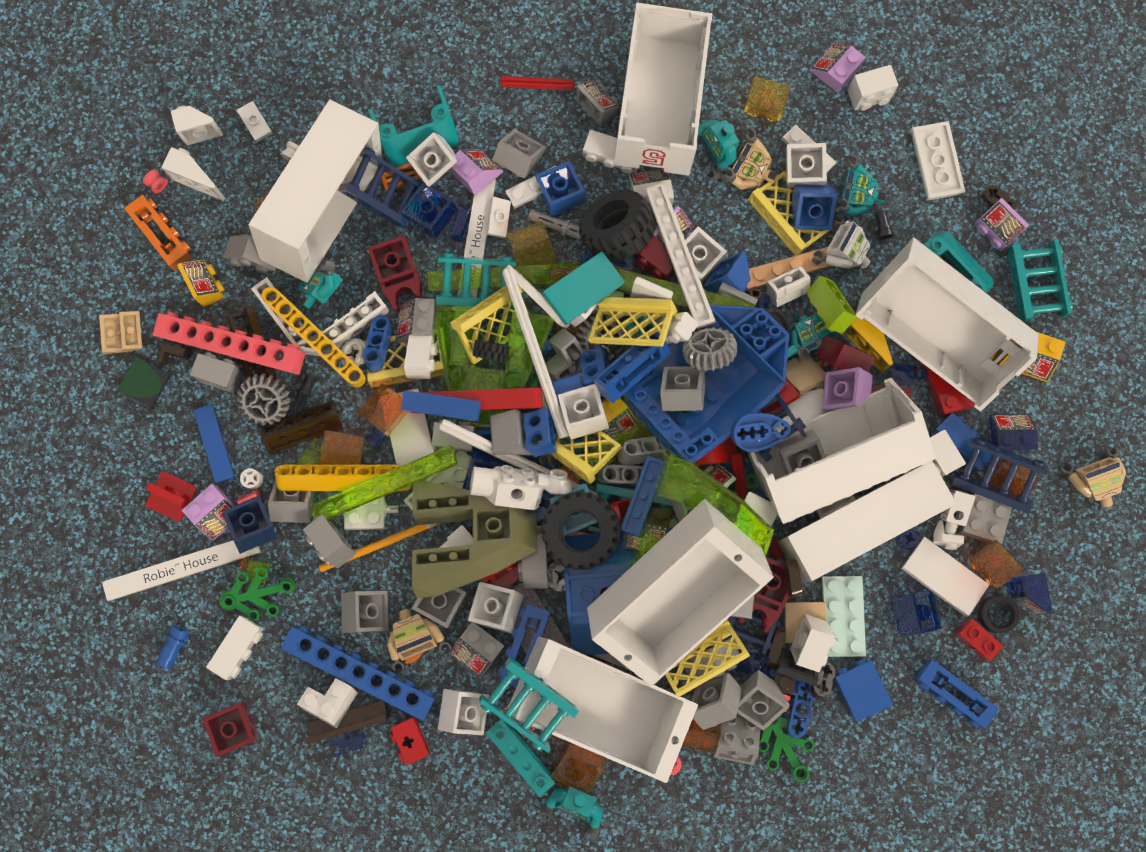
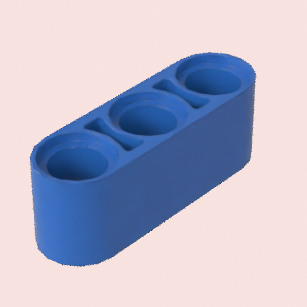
(372, 349)

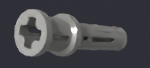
(566, 228)

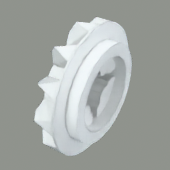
(349, 348)
(553, 577)

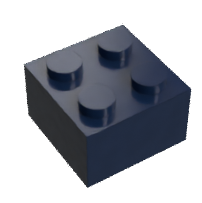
(249, 524)

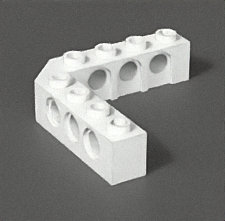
(340, 332)

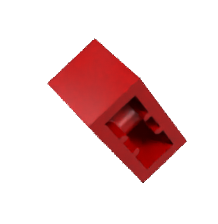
(978, 640)
(419, 746)

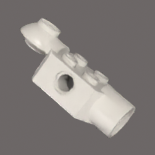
(517, 487)

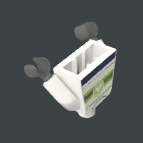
(847, 246)

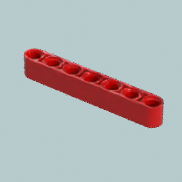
(499, 398)

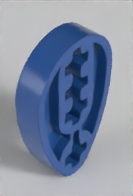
(755, 420)

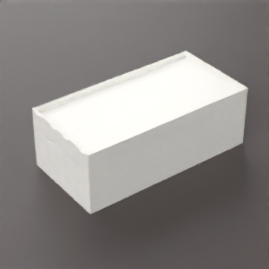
(304, 206)
(678, 593)
(616, 713)

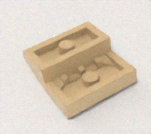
(120, 332)
(805, 375)
(794, 614)

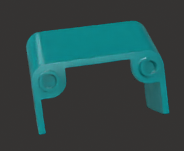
(399, 146)
(960, 259)

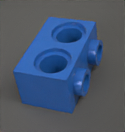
(592, 364)
(543, 431)

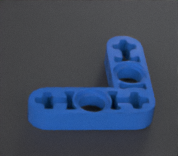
(797, 692)

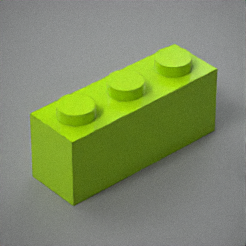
(831, 305)

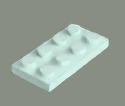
(845, 614)

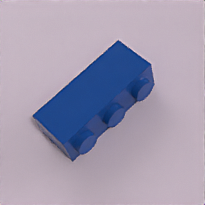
(960, 436)

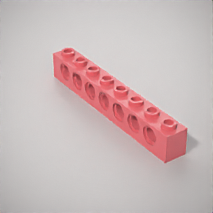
(166, 329)

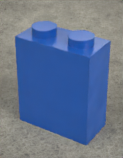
(862, 689)

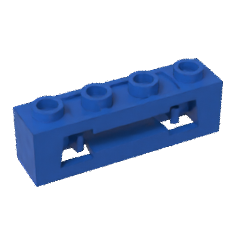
(631, 368)
(519, 633)
(982, 716)

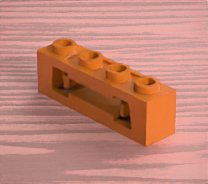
(141, 208)

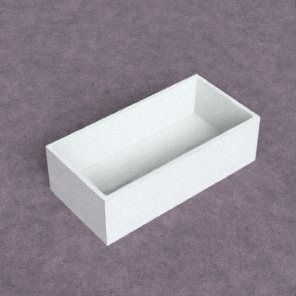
(867, 522)

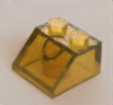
(767, 99)
(531, 245)

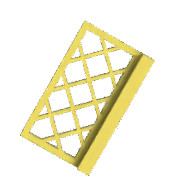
(776, 219)
(635, 309)
(478, 313)
(398, 375)
(576, 462)
(714, 639)

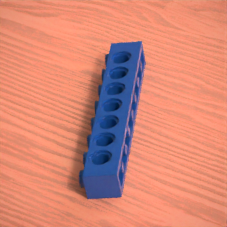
(293, 645)

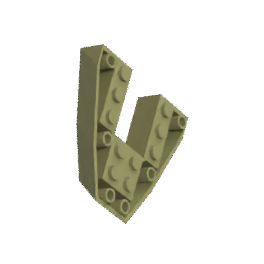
(499, 538)

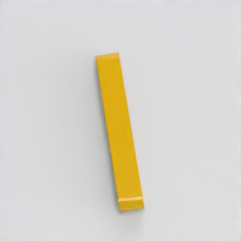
(307, 330)
(327, 476)

